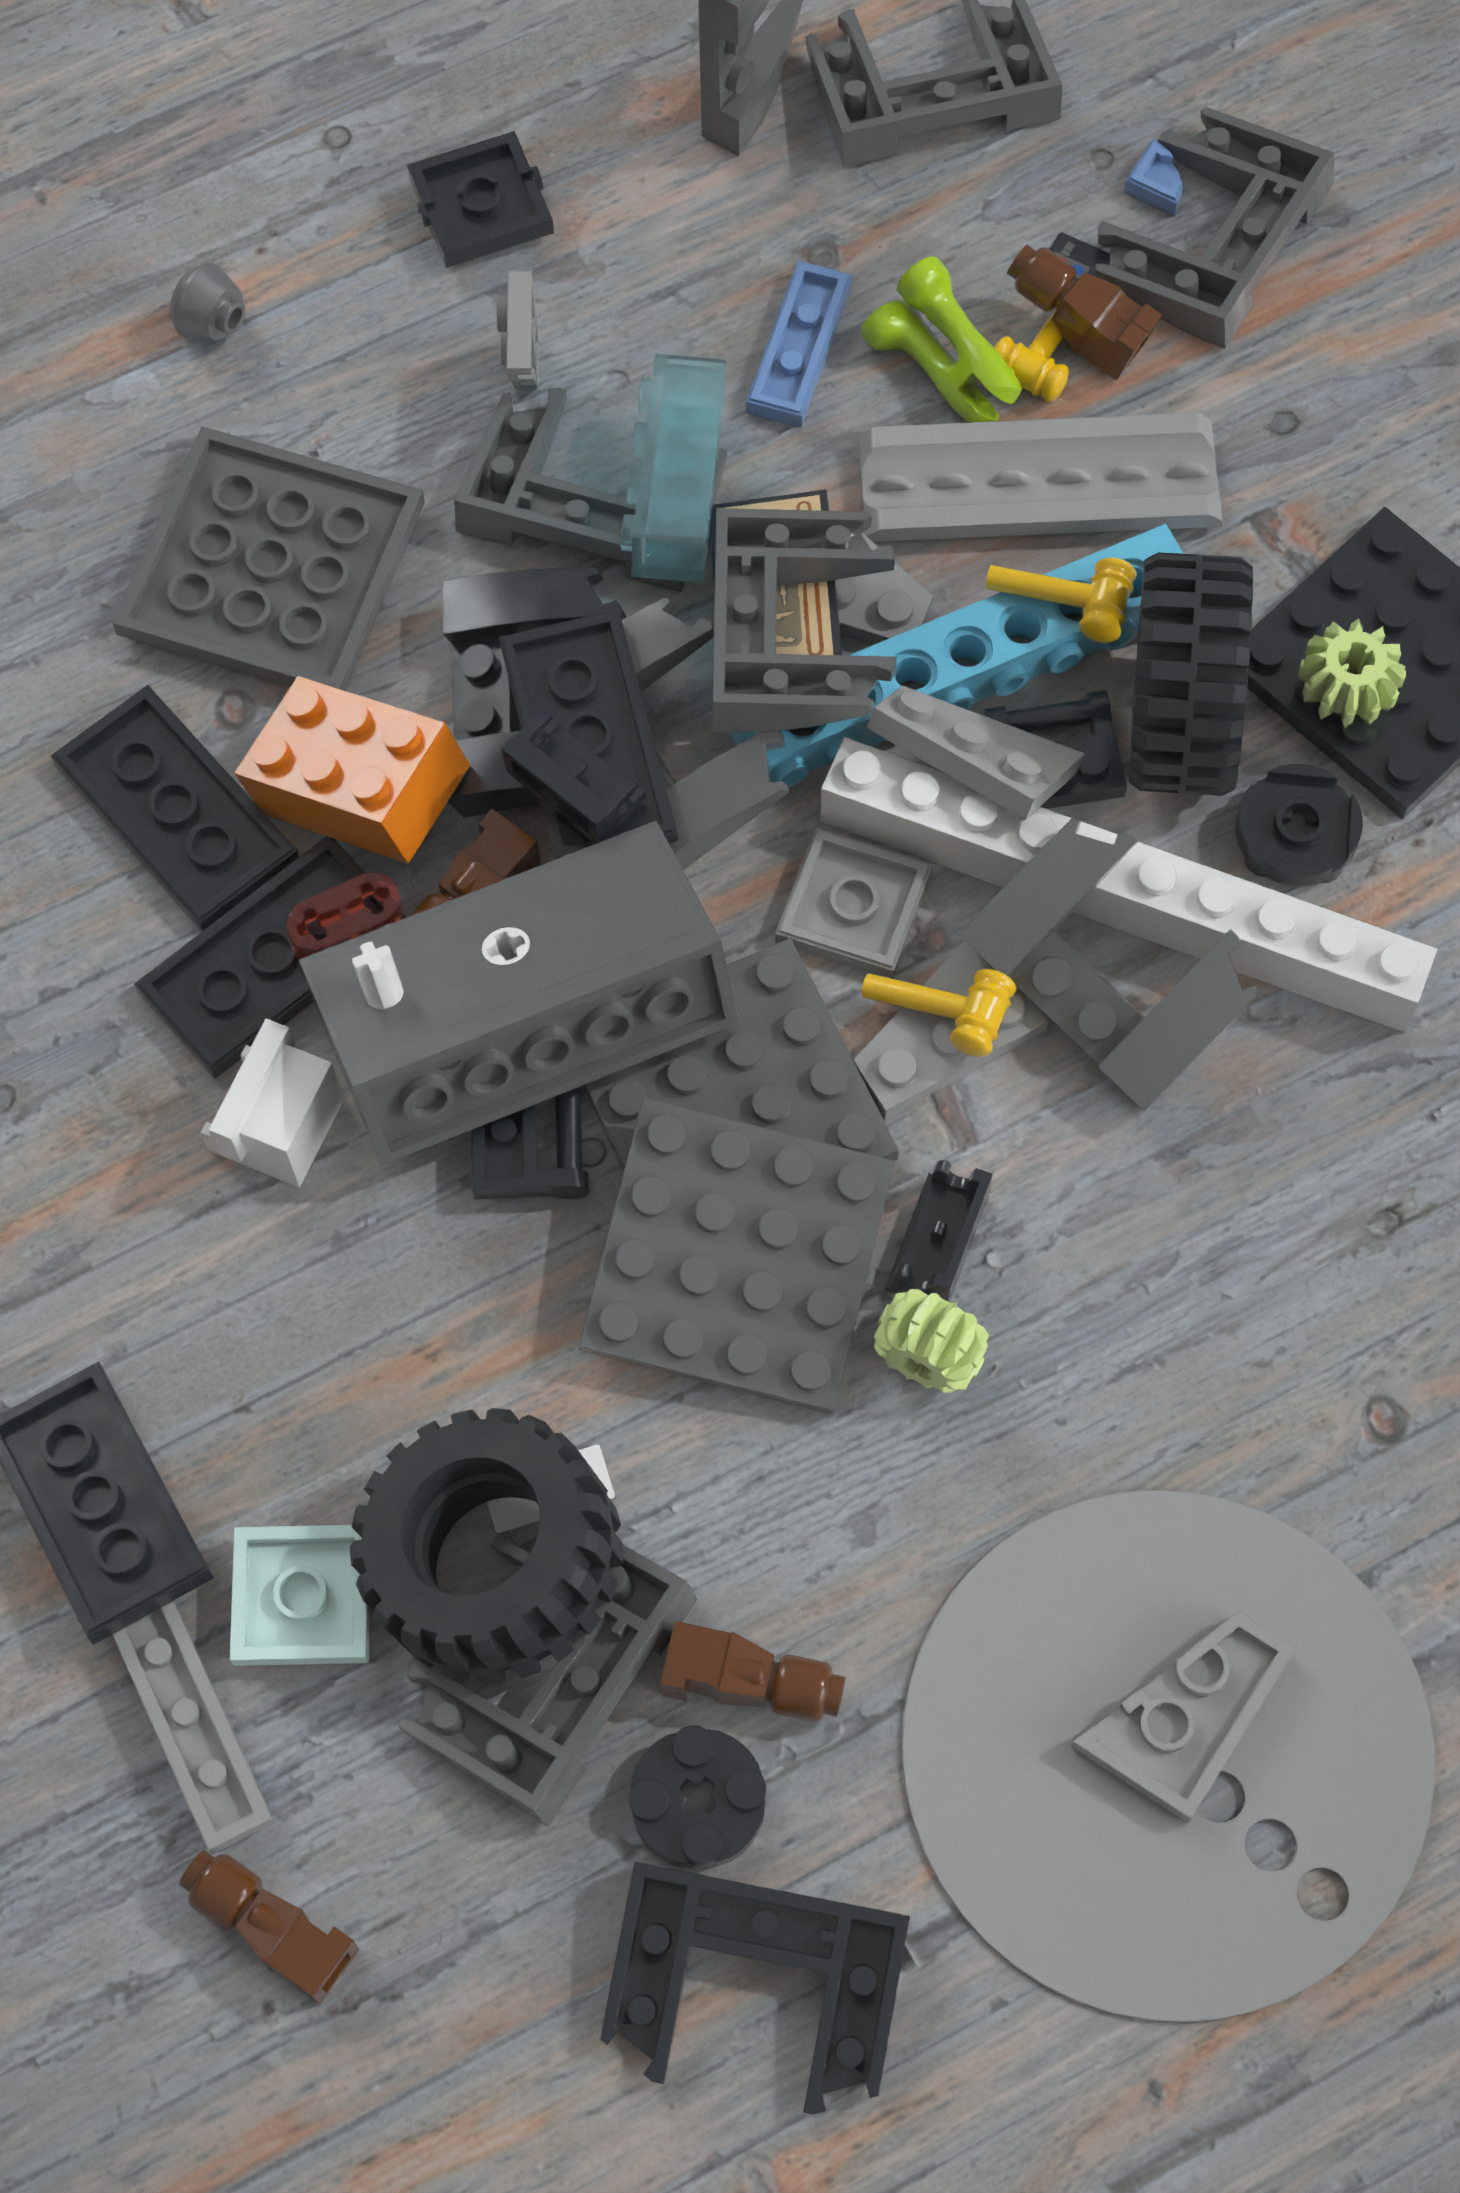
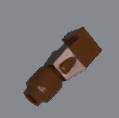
(1089, 311)
(495, 855)
(747, 1675)
(273, 1927)

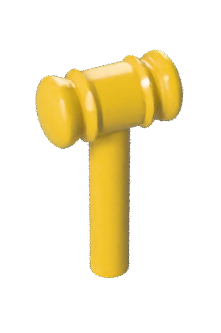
(1033, 364)
(1102, 600)
(975, 1015)

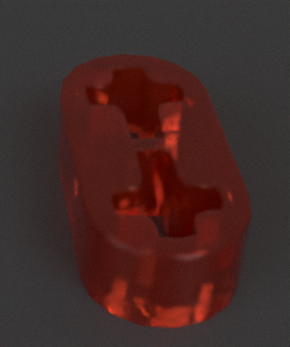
(344, 913)

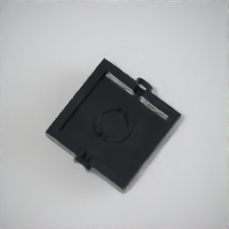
(480, 199)

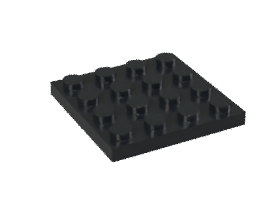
(1413, 591)

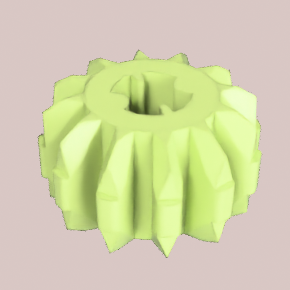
(1356, 652)
(931, 1340)

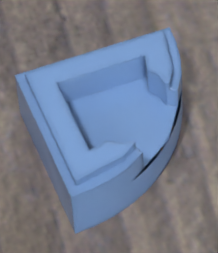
(1156, 179)

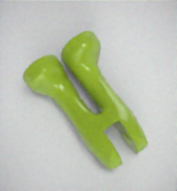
(900, 327)

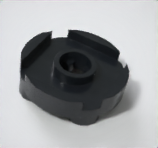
(1290, 858)
(698, 1838)

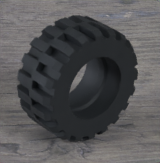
(1191, 673)
(439, 1483)

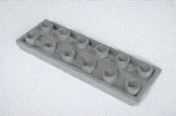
(1039, 477)

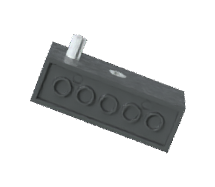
(521, 991)

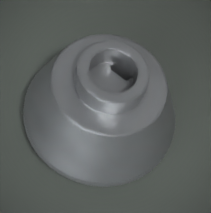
(206, 304)

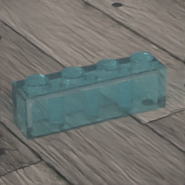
(677, 468)

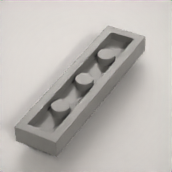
(193, 1728)

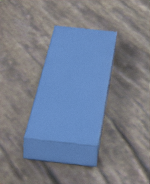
(799, 344)

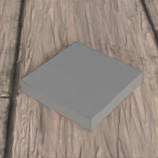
(854, 903)

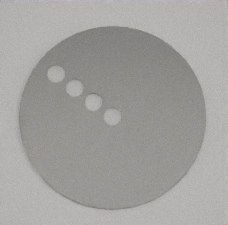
(1087, 1873)

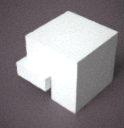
(276, 1107)

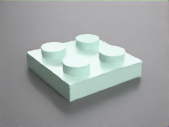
(296, 1597)

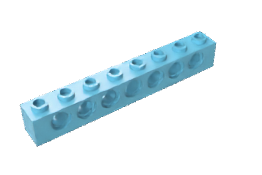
(983, 635)

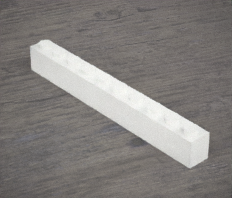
(1144, 894)

